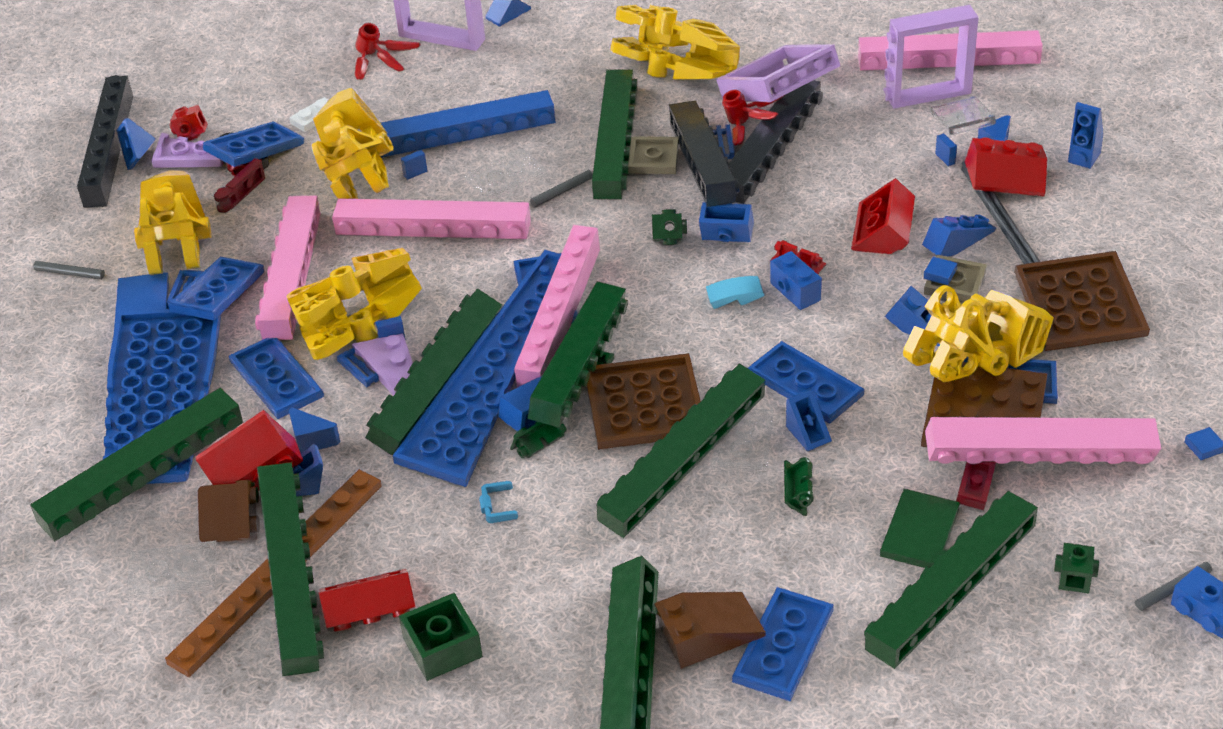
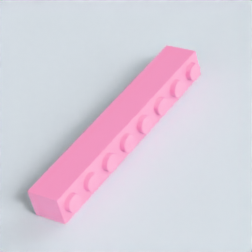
(941, 50)
(432, 218)
(288, 266)
(558, 303)
(1042, 440)

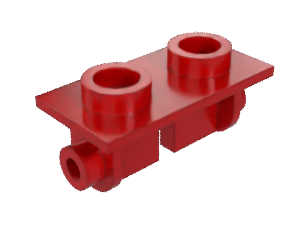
(810, 258)

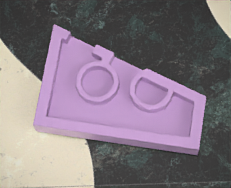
(181, 153)
(387, 358)

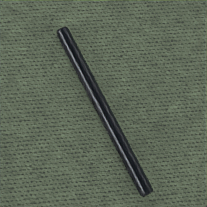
(1005, 223)

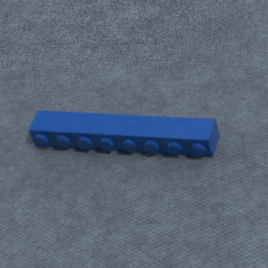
(470, 122)

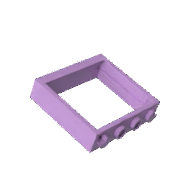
(961, 17)
(442, 34)
(769, 72)

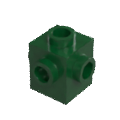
(667, 217)
(1076, 561)

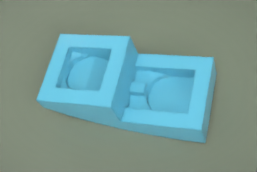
(743, 289)

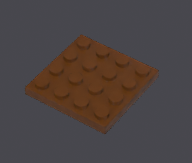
(1086, 298)
(988, 396)
(640, 399)

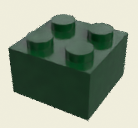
(440, 636)

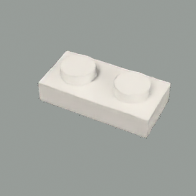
(304, 118)

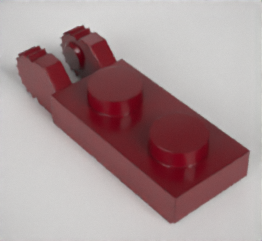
(240, 186)
(976, 484)

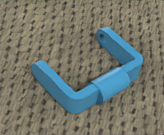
(486, 506)

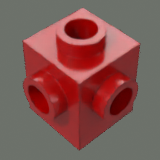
(188, 122)

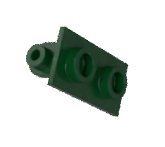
(529, 439)
(797, 486)

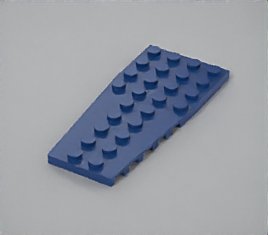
(154, 371)

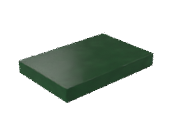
(919, 528)

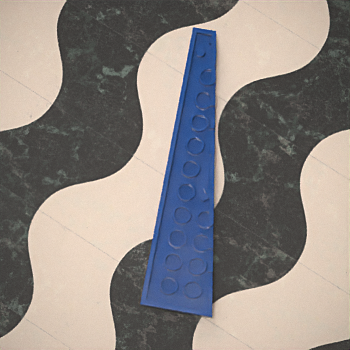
(463, 414)

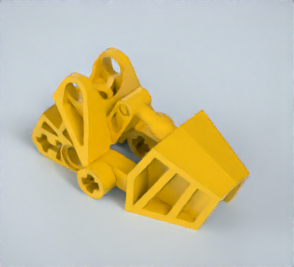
(710, 54)
(346, 148)
(169, 212)
(320, 309)
(984, 329)

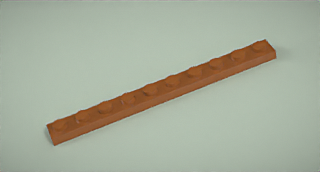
(257, 587)

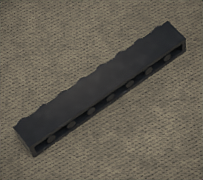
(772, 137)
(104, 145)
(703, 154)

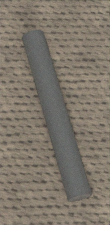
(561, 188)
(69, 270)
(1165, 590)

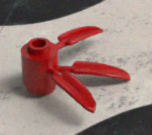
(367, 44)
(739, 112)

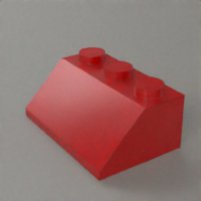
(1007, 166)
(884, 220)
(252, 444)
(366, 599)

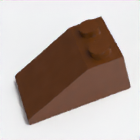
(706, 624)

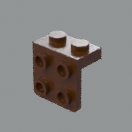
(228, 512)

